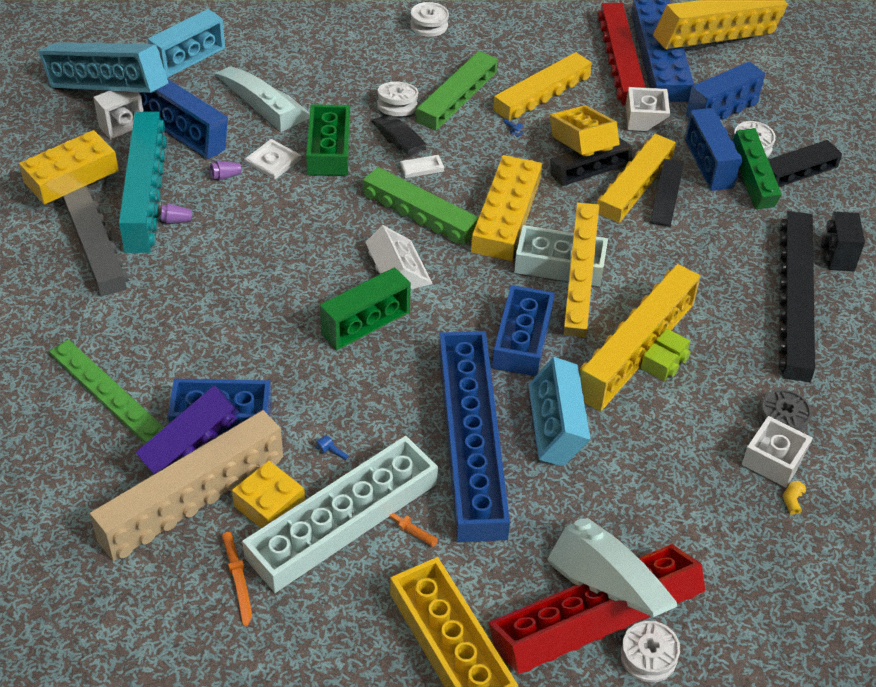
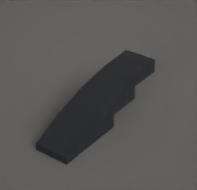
(399, 134)
(667, 193)

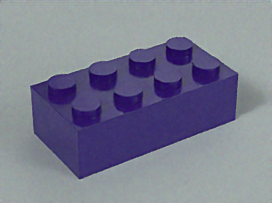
(189, 430)

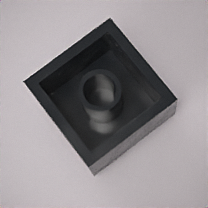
(843, 241)

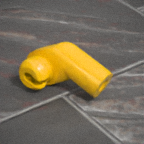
(791, 494)

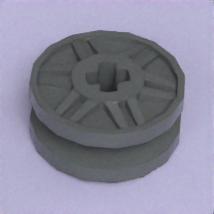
(787, 408)

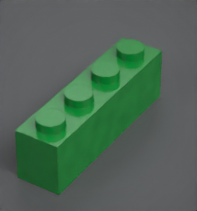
(756, 169)

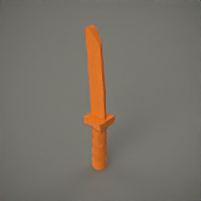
(405, 525)
(236, 568)

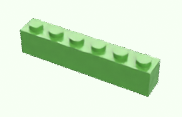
(456, 90)
(420, 205)

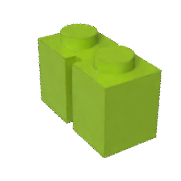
(665, 359)

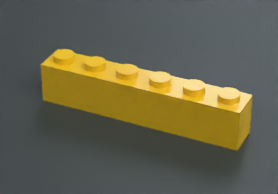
(542, 86)
(635, 178)
(581, 270)

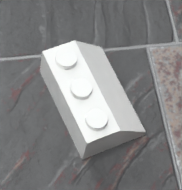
(394, 250)

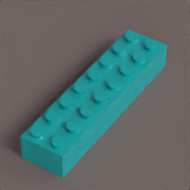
(142, 183)

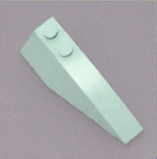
(271, 103)
(598, 559)

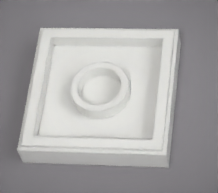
(272, 159)

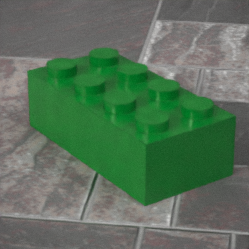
(328, 140)
(365, 308)

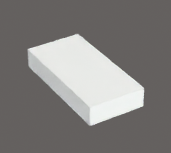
(421, 166)

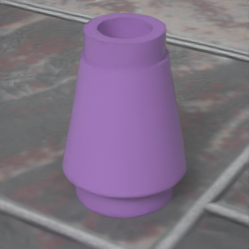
(222, 169)
(175, 214)

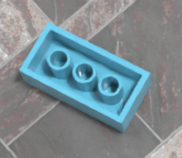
(189, 41)
(558, 412)

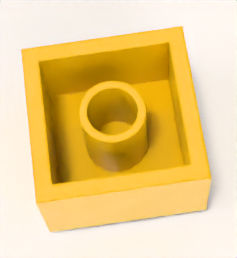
(267, 494)

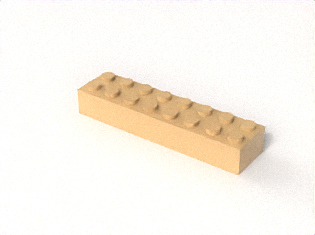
(186, 486)

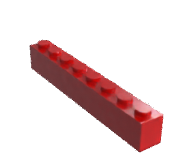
(620, 49)

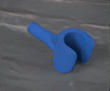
(514, 127)
(327, 444)

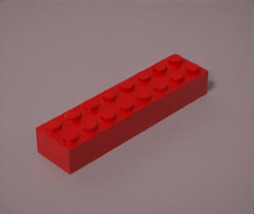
(581, 616)

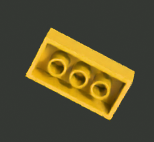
(584, 130)
(68, 167)

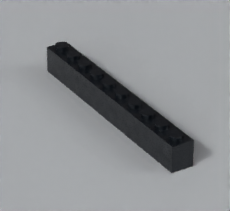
(797, 297)

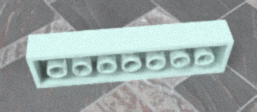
(339, 513)

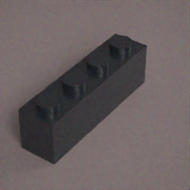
(805, 162)
(576, 167)

